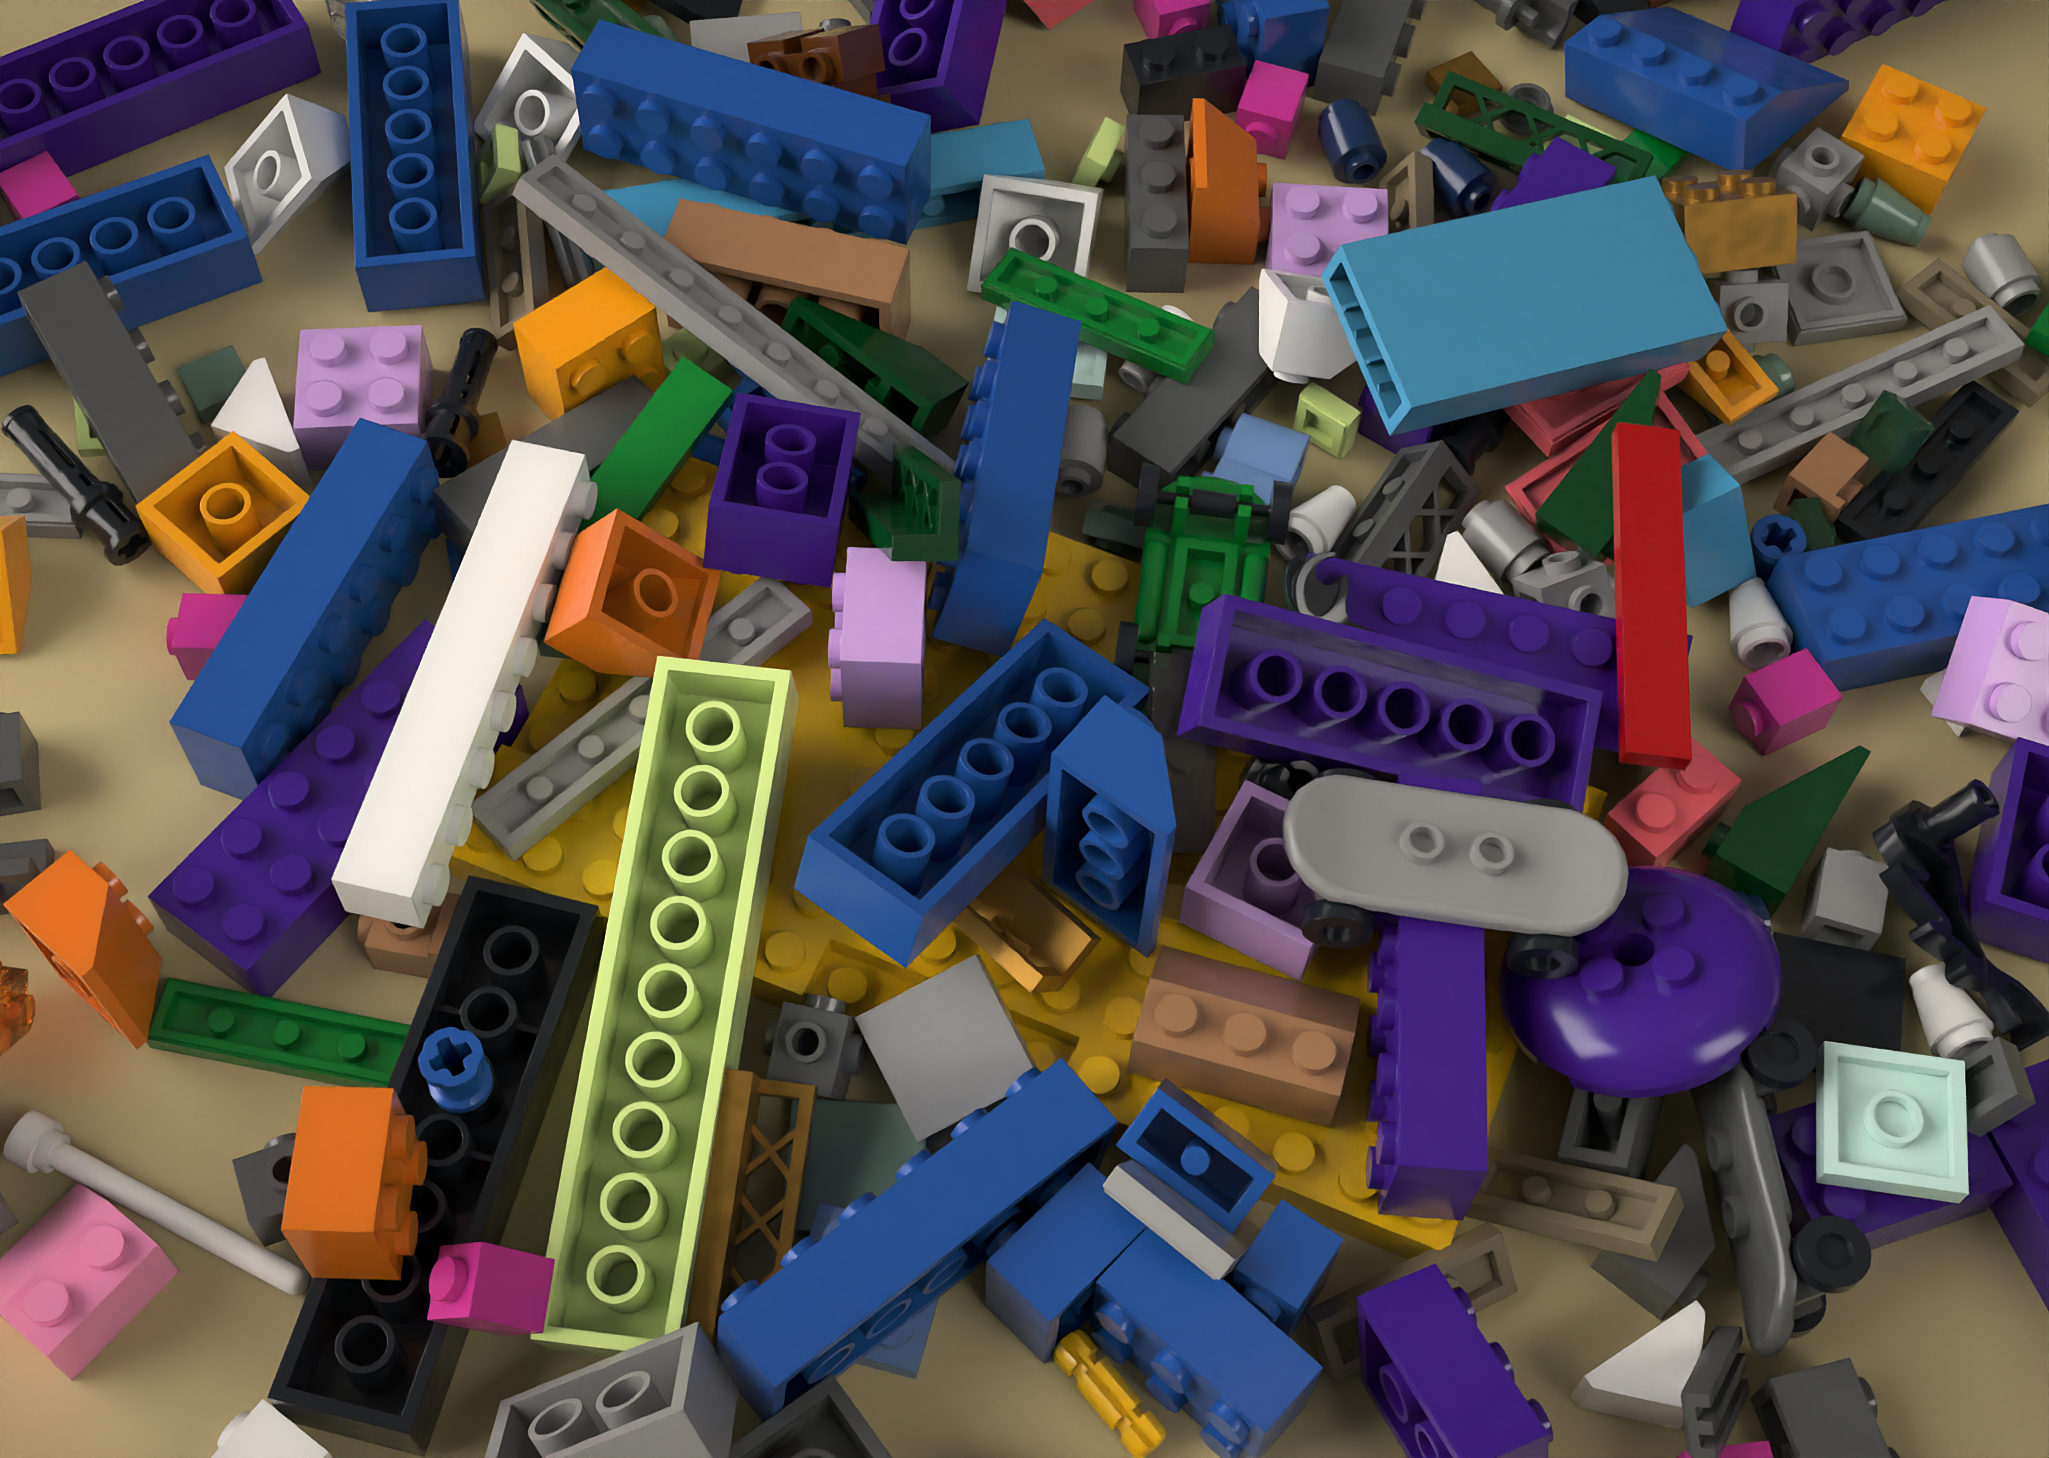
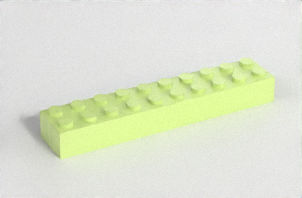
(668, 1003)

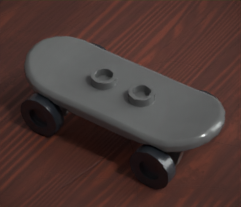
(1778, 1276)

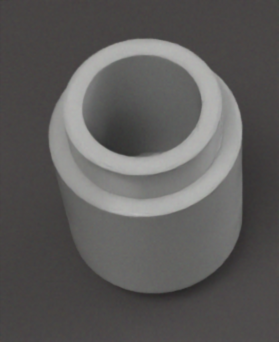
(2003, 273)
(1082, 452)
(1503, 539)

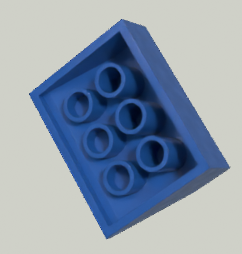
(1695, 84)

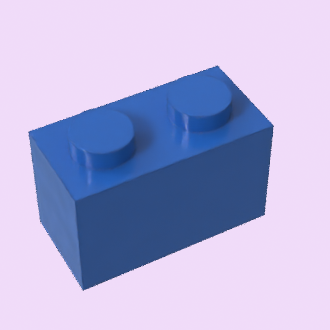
(1198, 1155)
(1287, 1266)

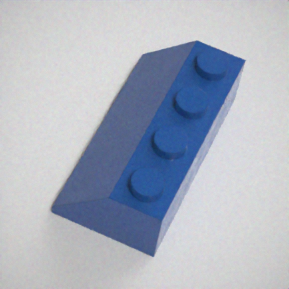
(1111, 822)

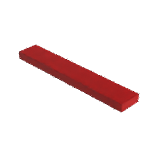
(1650, 598)

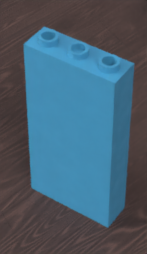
(1522, 303)

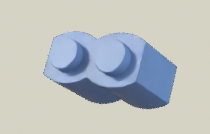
(1259, 454)

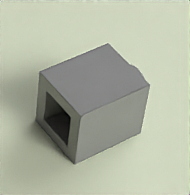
(1845, 900)

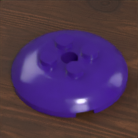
(1673, 1021)

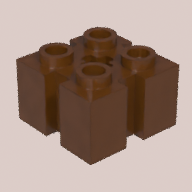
(834, 57)

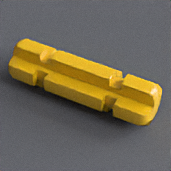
(1109, 1394)

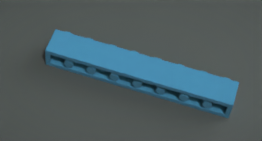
(957, 175)

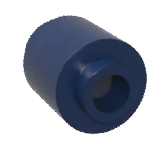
(1351, 142)
(1459, 178)

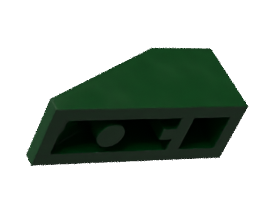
(884, 366)
(1581, 506)
(1780, 831)

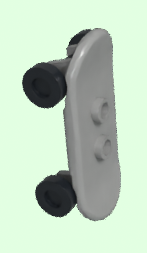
(1453, 861)

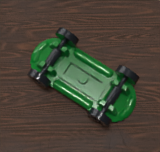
(1198, 544)

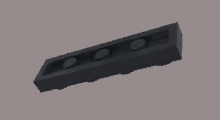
(1961, 436)

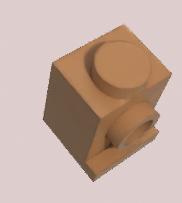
(1827, 473)
(408, 949)

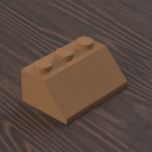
(1244, 1036)

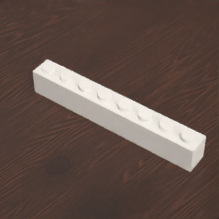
(465, 688)

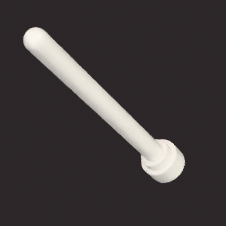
(41, 1145)

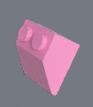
(79, 1279)

